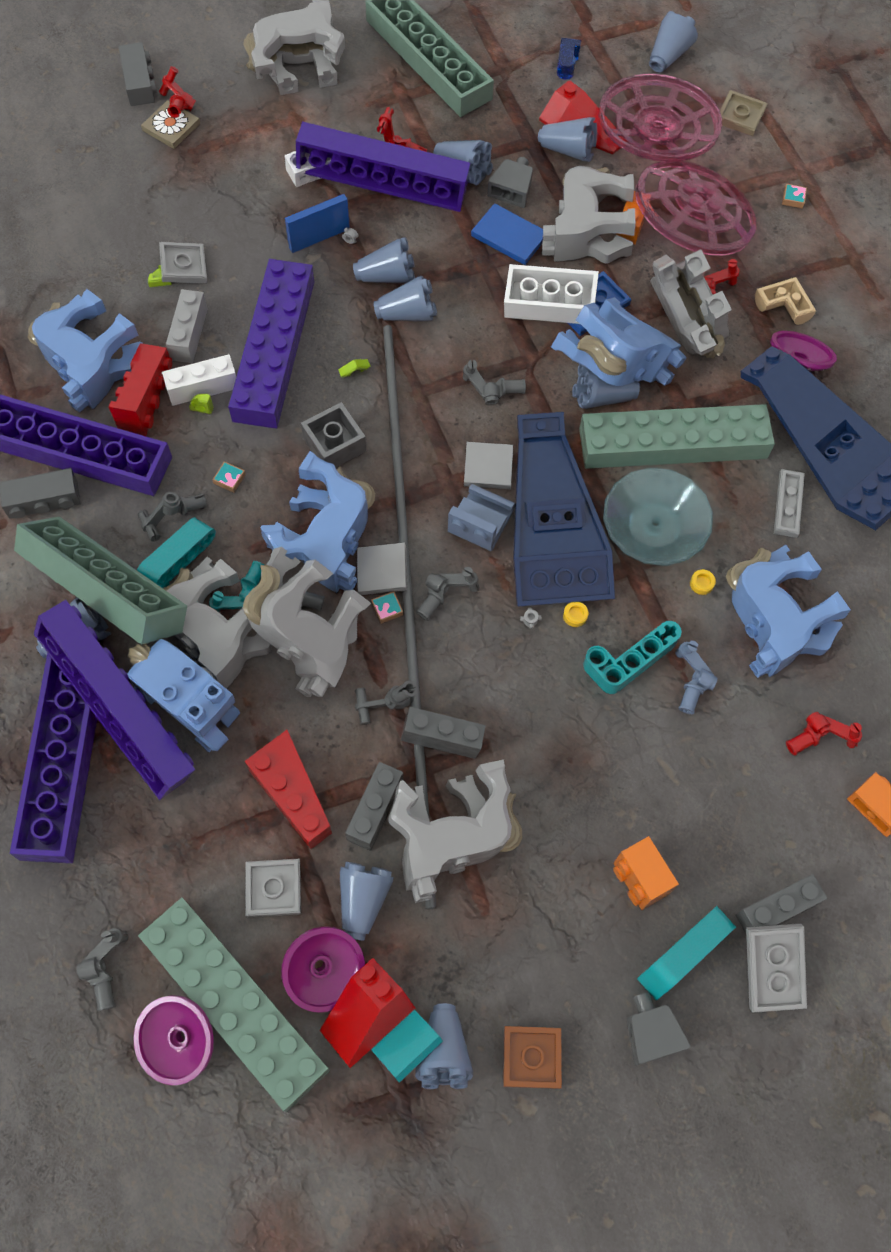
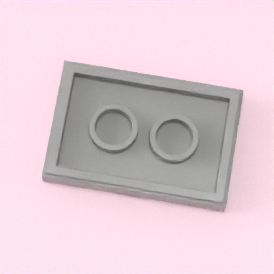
(776, 967)

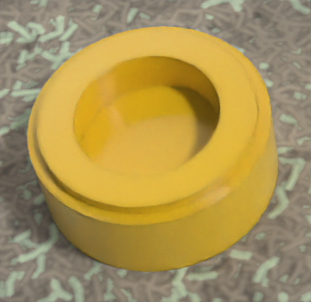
(702, 582)
(575, 614)

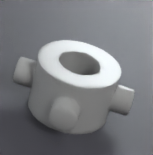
(350, 235)
(530, 618)

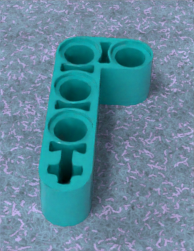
(177, 552)
(636, 654)
(686, 953)

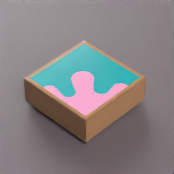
(794, 196)
(229, 477)
(387, 607)

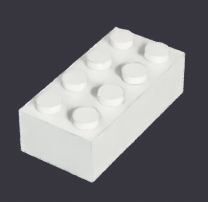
(548, 293)

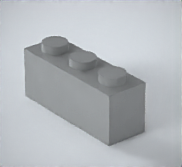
(187, 326)

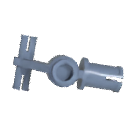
(701, 679)

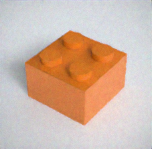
(644, 873)

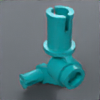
(248, 582)

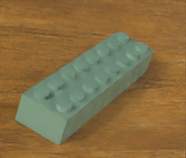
(431, 53)
(676, 436)
(100, 579)
(234, 1004)

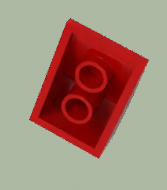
(365, 1012)

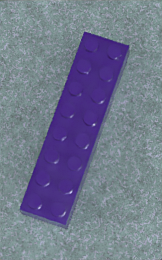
(382, 166)
(272, 344)
(83, 446)
(113, 699)
(54, 773)

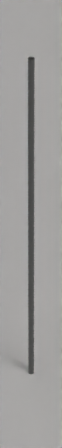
(419, 753)

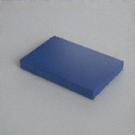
(317, 223)
(508, 234)
(605, 290)

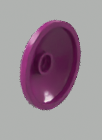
(805, 349)
(320, 987)
(159, 1040)

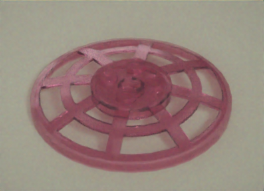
(669, 121)
(699, 200)

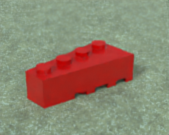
(141, 389)
(288, 785)

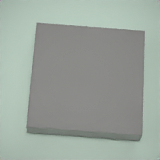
(182, 262)
(488, 465)
(382, 568)
(273, 888)

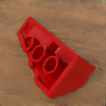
(573, 103)

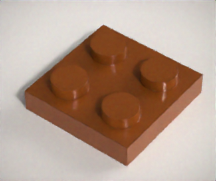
(532, 1057)

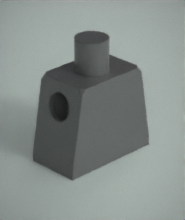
(511, 182)
(654, 1031)

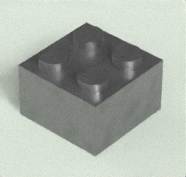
(334, 435)

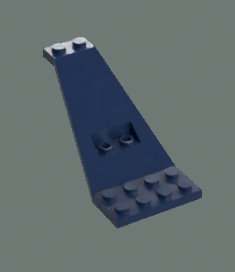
(834, 440)
(559, 557)

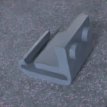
(480, 517)

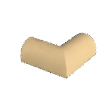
(788, 294)

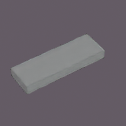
(789, 503)

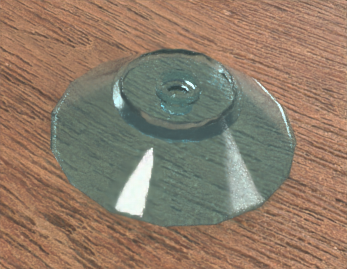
(662, 498)

